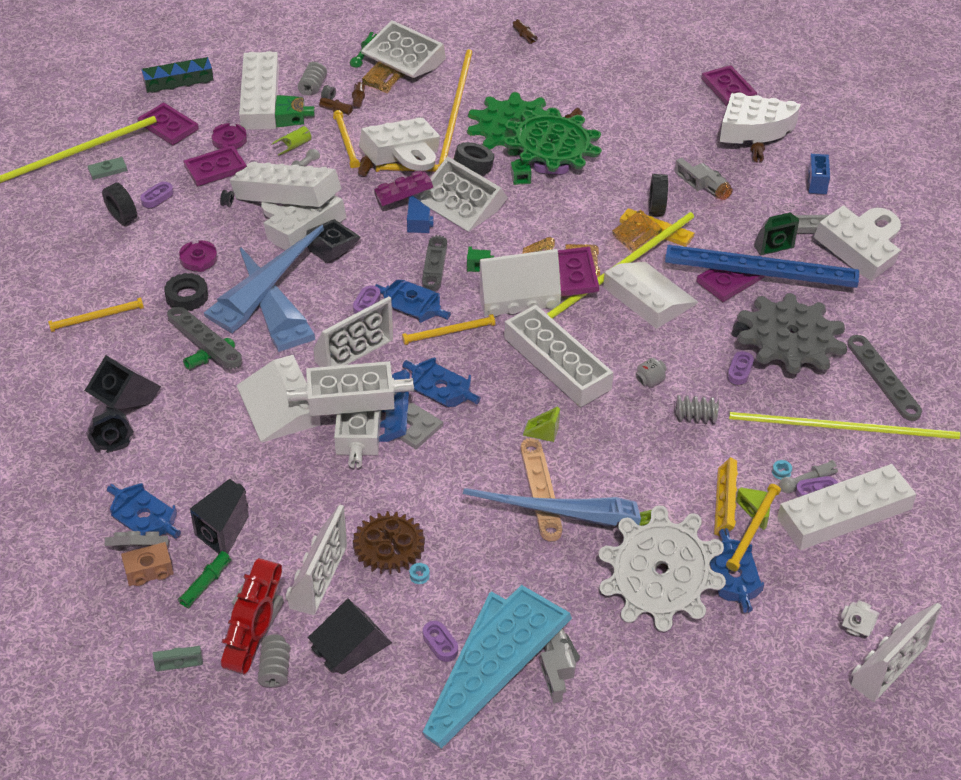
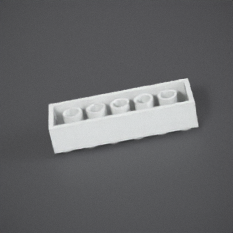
(259, 90)
(286, 184)
(558, 355)
(846, 506)

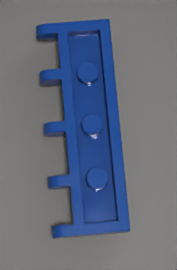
(396, 419)

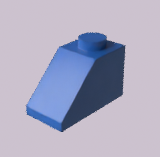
(418, 217)

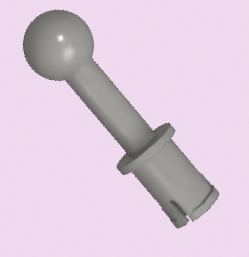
(311, 155)
(789, 484)

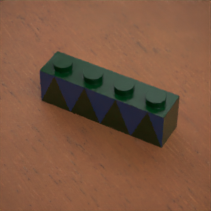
(177, 74)

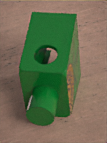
(291, 111)

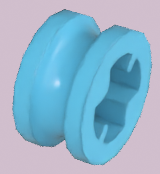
(780, 464)
(419, 579)

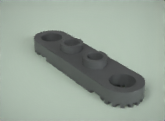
(434, 263)

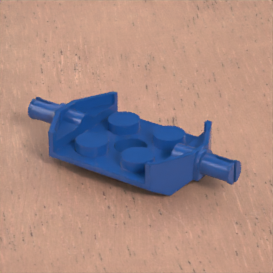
(424, 304)
(429, 374)
(135, 500)
(742, 587)

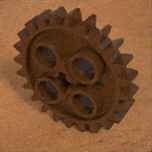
(375, 541)

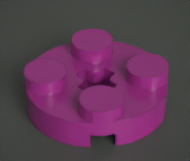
(236, 134)
(198, 263)

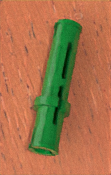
(210, 573)

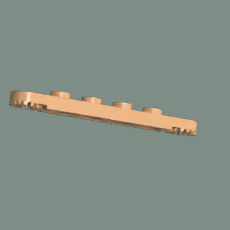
(540, 487)

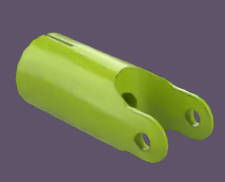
(295, 139)

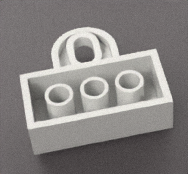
(401, 142)
(290, 222)
(860, 240)

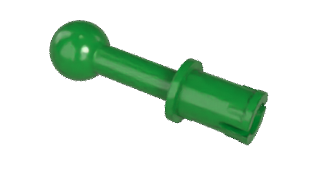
(357, 61)
(201, 356)

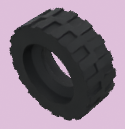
(474, 157)
(658, 194)
(119, 203)
(186, 280)

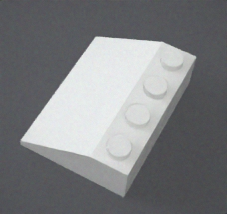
(405, 50)
(462, 195)
(519, 282)
(647, 292)
(355, 335)
(267, 402)
(319, 565)
(895, 653)

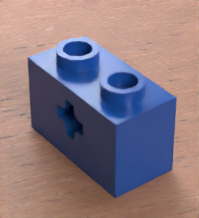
(818, 173)

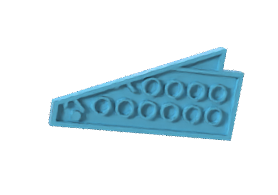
(497, 648)

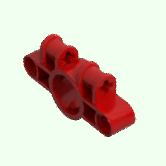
(250, 615)

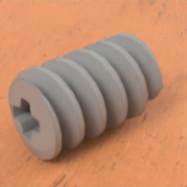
(312, 78)
(697, 409)
(273, 661)

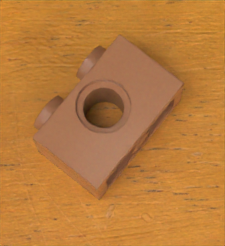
(147, 564)

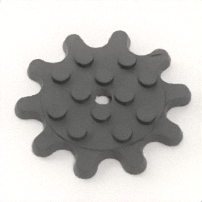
(772, 333)

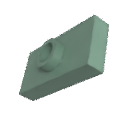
(107, 168)
(177, 658)

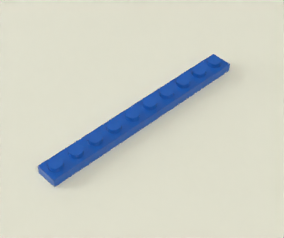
(762, 266)

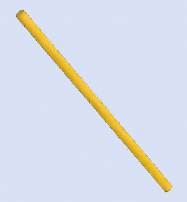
(455, 108)

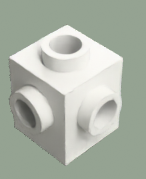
(867, 622)

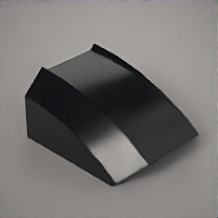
(332, 241)

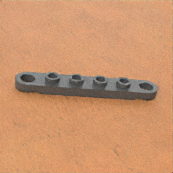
(205, 338)
(884, 377)

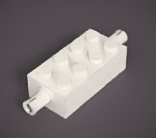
(350, 388)
(357, 435)

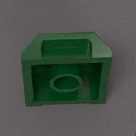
(777, 234)

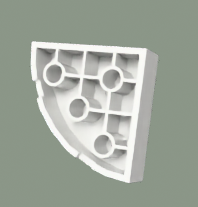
(757, 119)

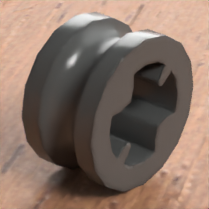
(328, 92)

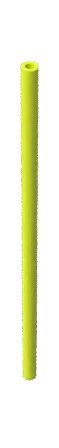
(79, 148)
(629, 259)
(845, 425)

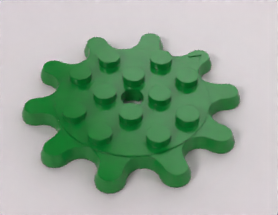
(493, 119)
(568, 143)

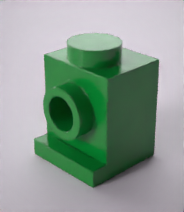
(520, 168)
(474, 257)

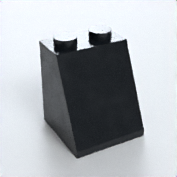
(121, 385)
(220, 516)
(347, 638)

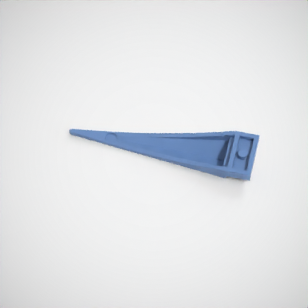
(240, 301)
(283, 320)
(594, 510)

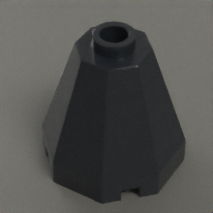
(109, 426)

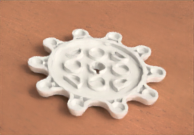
(656, 544)

